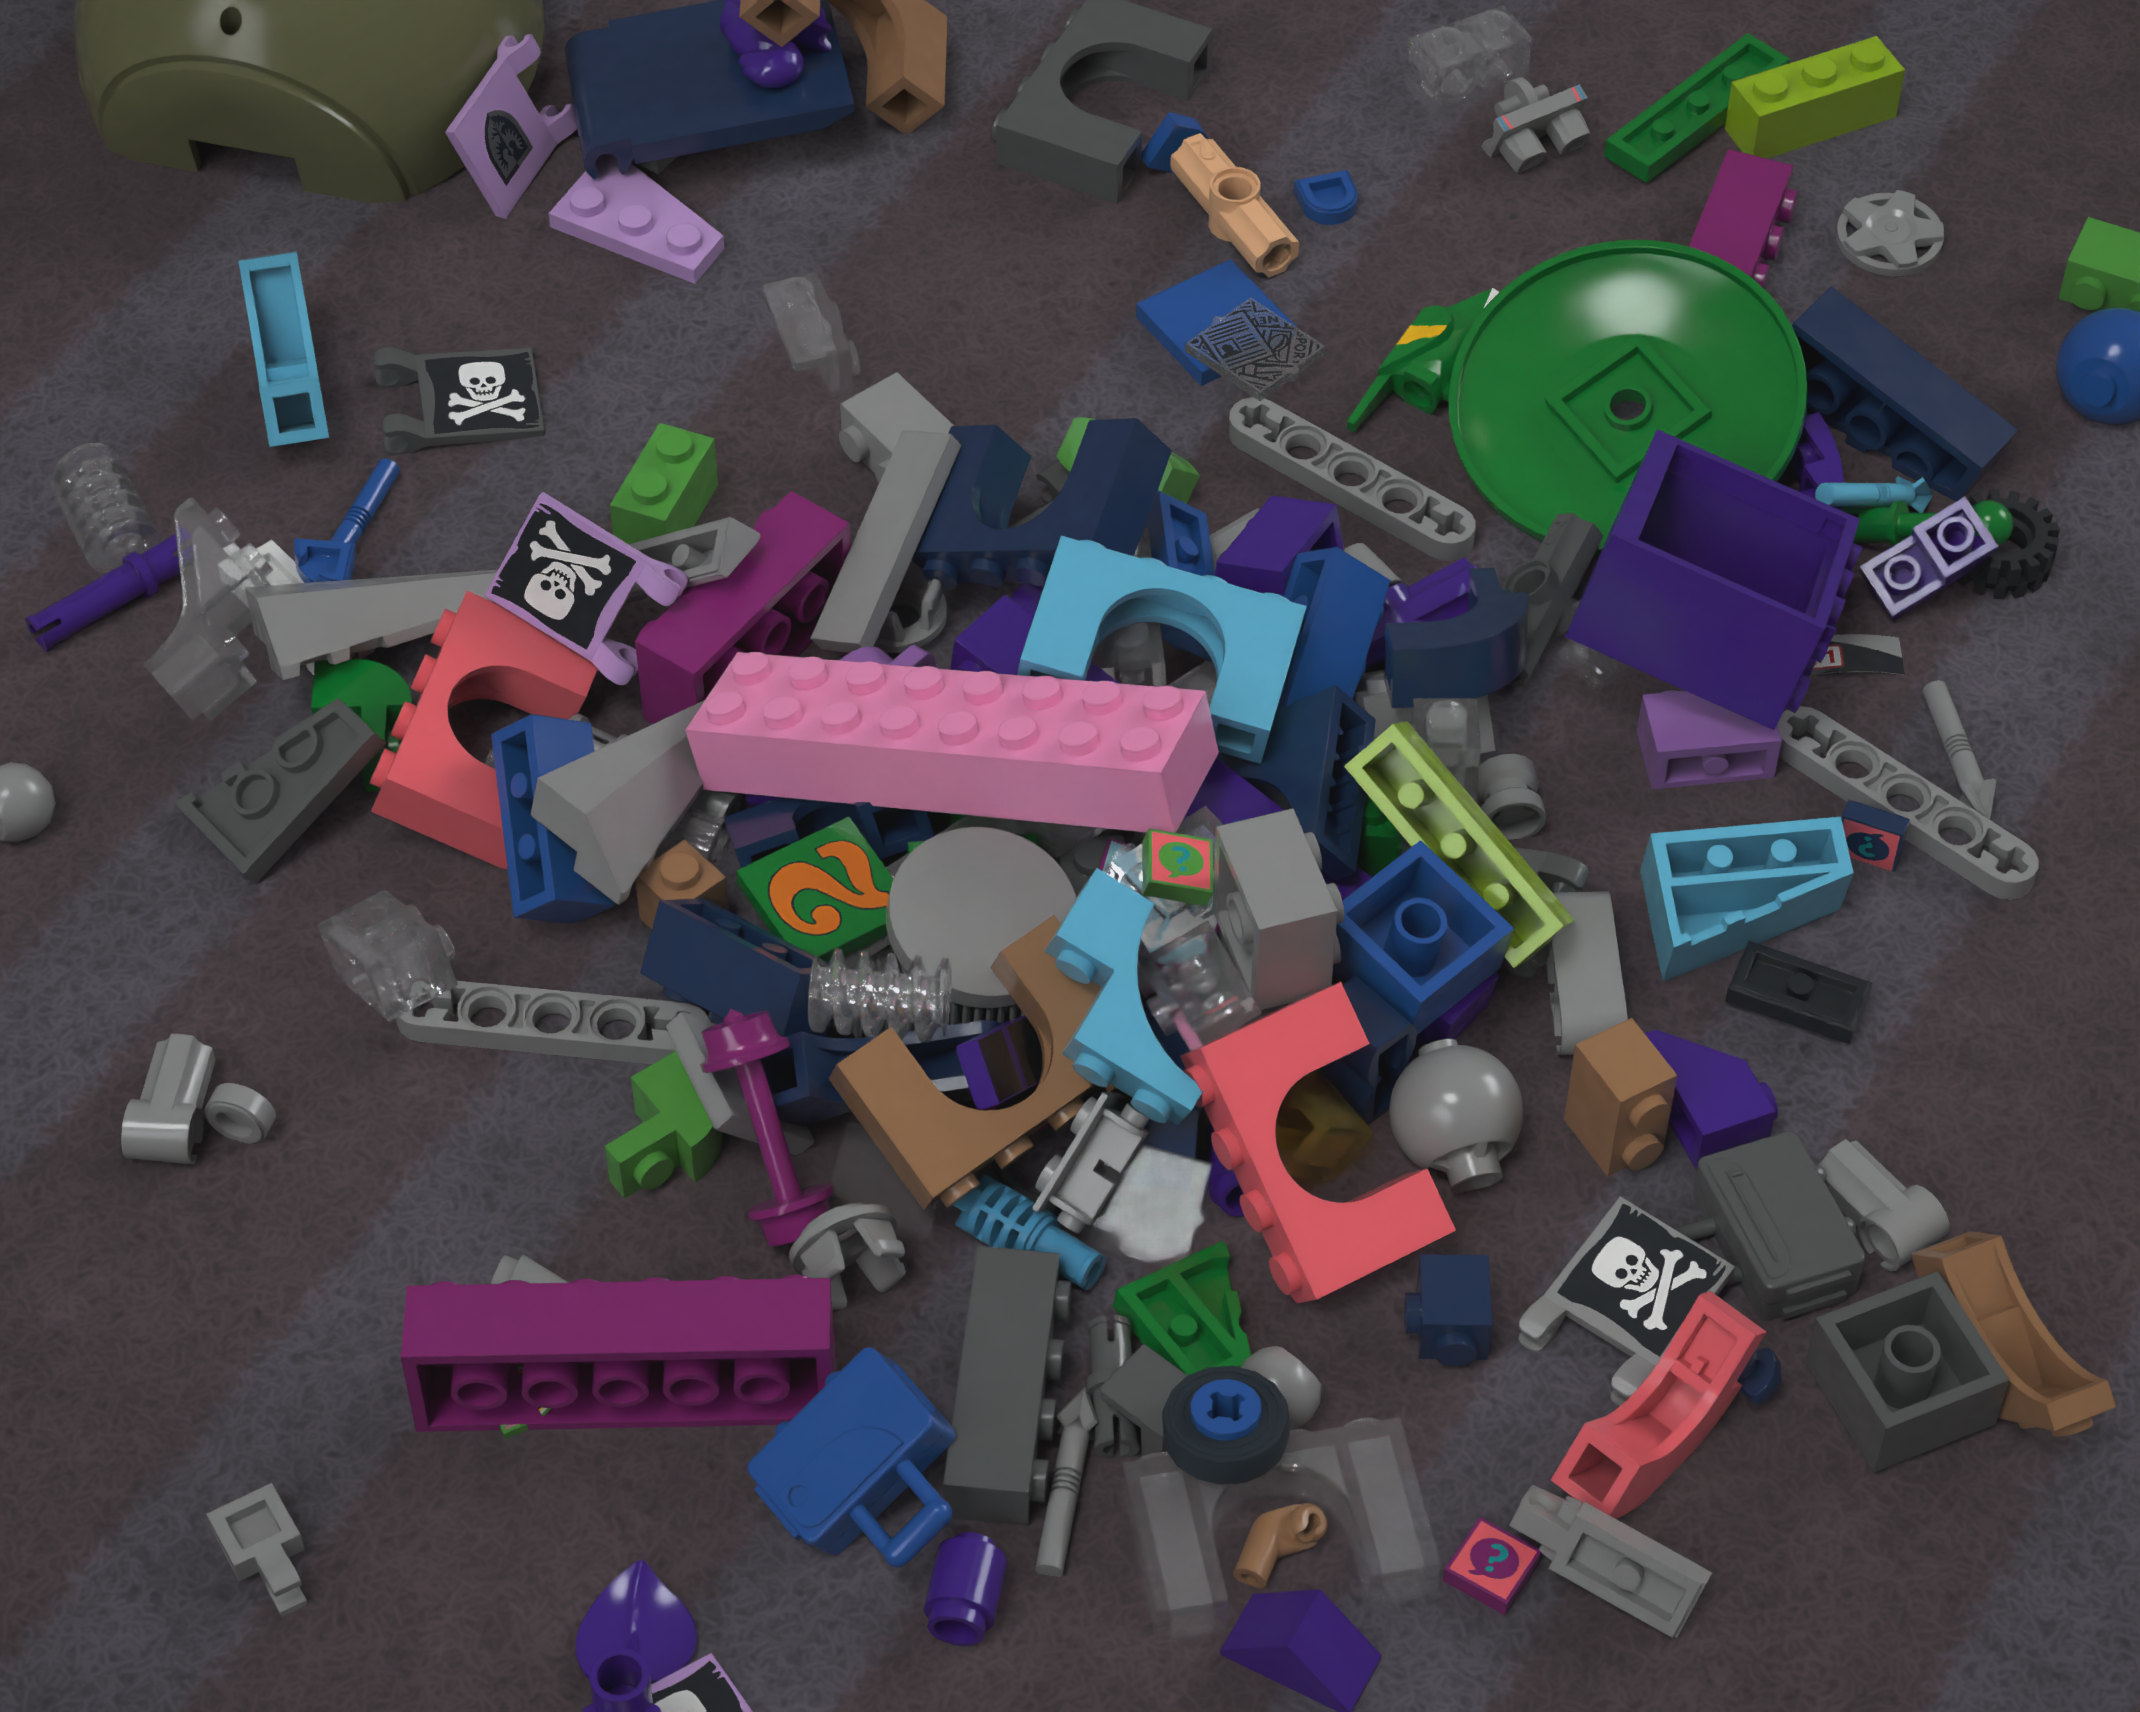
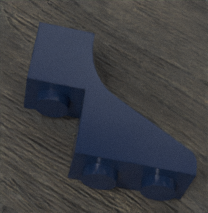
(802, 1070)

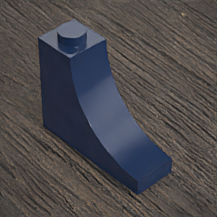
(1307, 772)

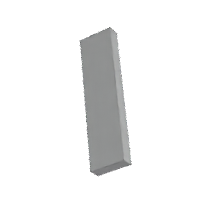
(886, 541)

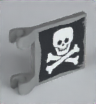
(1630, 1288)

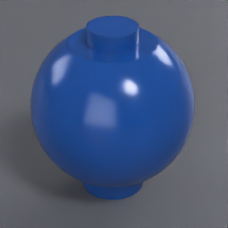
(2102, 366)

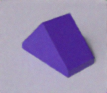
(1304, 1646)

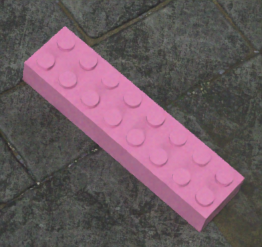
(955, 741)

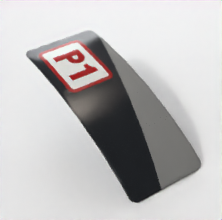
(1862, 654)

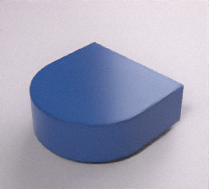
(1168, 140)
(1327, 197)

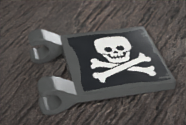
(461, 397)

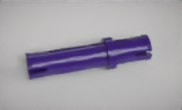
(111, 591)

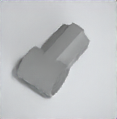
(170, 1107)
(1886, 1213)

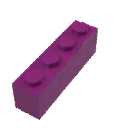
(1745, 213)

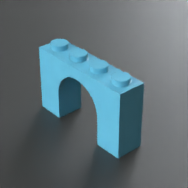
(1243, 631)

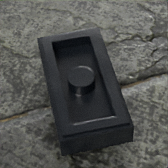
(1798, 992)

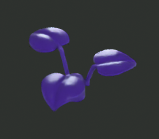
(633, 1640)

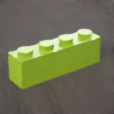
(1435, 808)

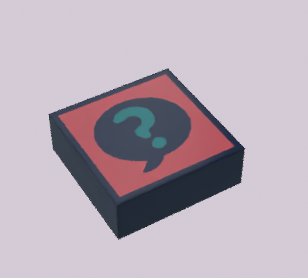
(1874, 835)

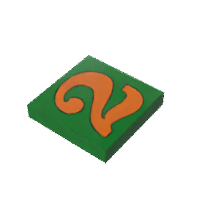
(821, 891)

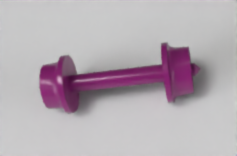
(742, 1044)

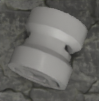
(1509, 795)

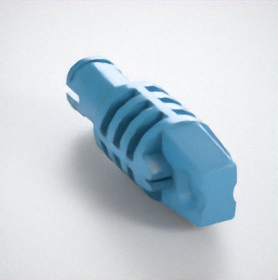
(1006, 1220)

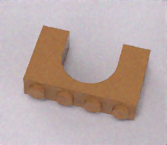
(901, 45)
(943, 1144)

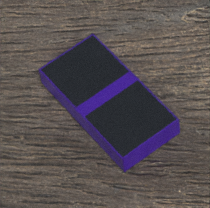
(1001, 1062)

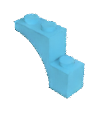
(283, 349)
(1114, 1038)

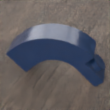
(1463, 653)

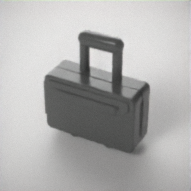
(1777, 1226)

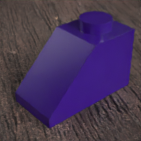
(1714, 1098)

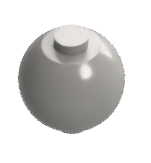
(1457, 1113)

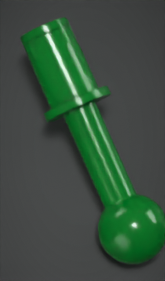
(1896, 523)

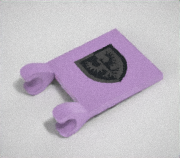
(503, 133)

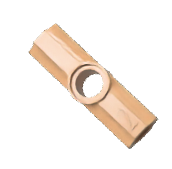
(1234, 205)

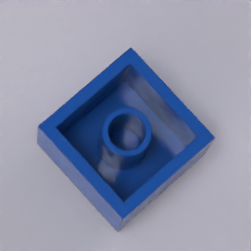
(1420, 936)

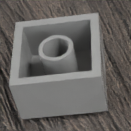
(1276, 907)

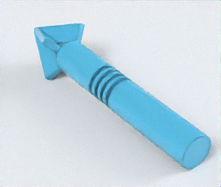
(1875, 494)

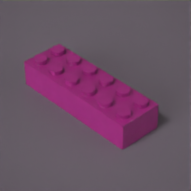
(616, 1352)

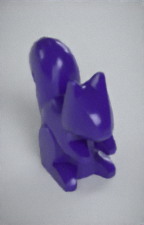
(764, 59)

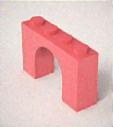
(431, 777)
(1311, 1240)

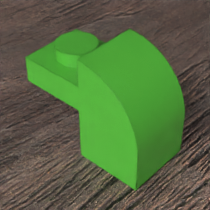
(671, 1135)

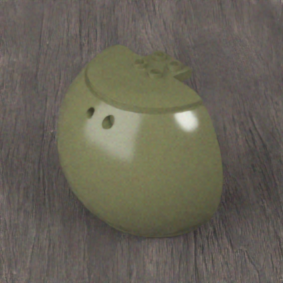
(333, 83)

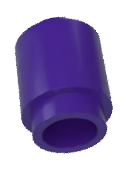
(965, 1588)

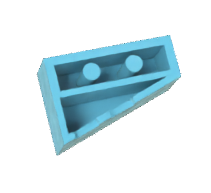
(1740, 885)

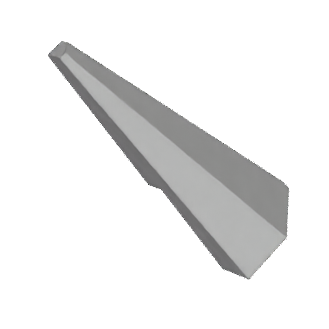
(350, 616)
(621, 802)

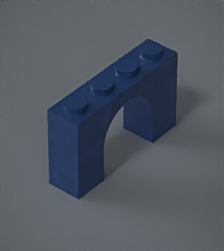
(1100, 502)

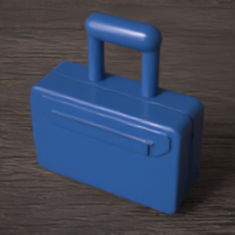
(852, 1457)

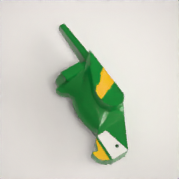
(1423, 358)

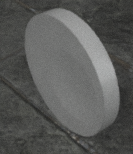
(969, 900)

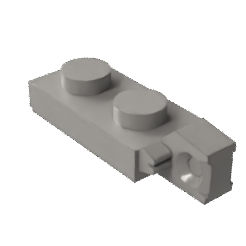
(1612, 1559)

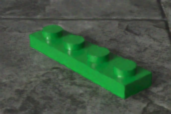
(1688, 111)

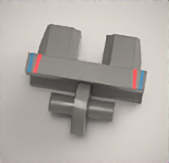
(1531, 114)

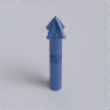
(367, 502)

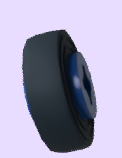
(1226, 1425)

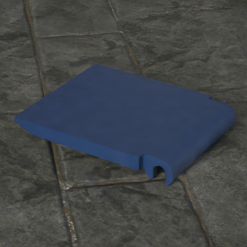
(676, 88)

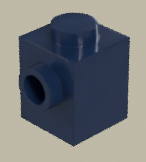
(1451, 1308)

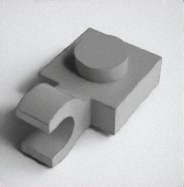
(260, 1538)

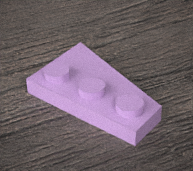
(637, 221)

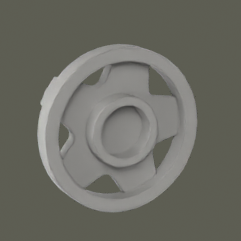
(1893, 228)

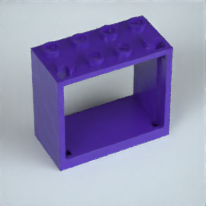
(1719, 581)

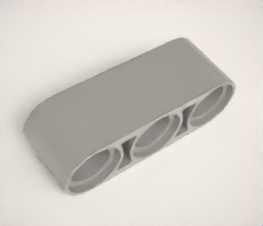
(1585, 971)

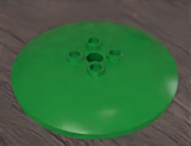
(1611, 328)

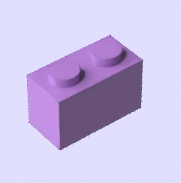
(1702, 743)

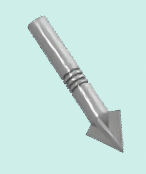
(1976, 791)
(1076, 1430)

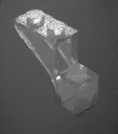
(202, 656)

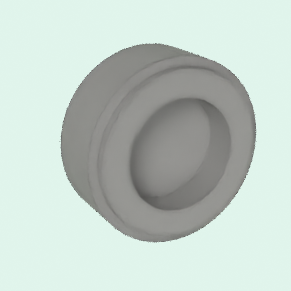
(240, 1113)

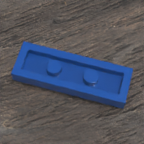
(1180, 541)

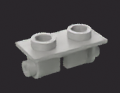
(1100, 1136)

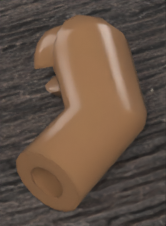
(1277, 1536)

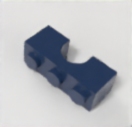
(787, 820)

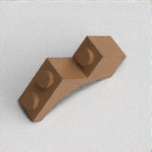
(2045, 1382)

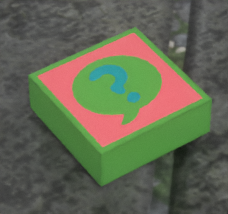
(1177, 867)

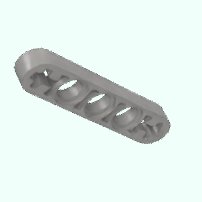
(1364, 500)
(1936, 810)
(528, 1005)

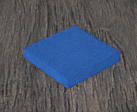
(1190, 307)

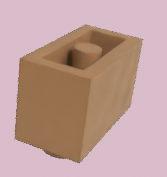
(1620, 1098)

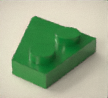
(1188, 1312)

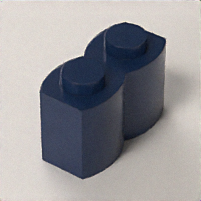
(1370, 1073)

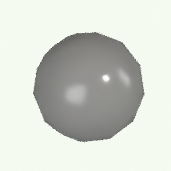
(24, 802)
(1292, 1379)

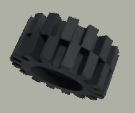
(2017, 568)

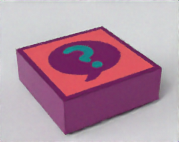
(1492, 1566)

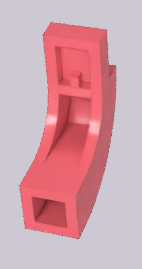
(1642, 1442)

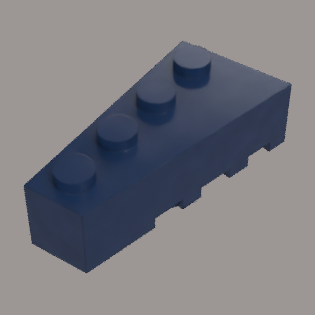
(1895, 399)

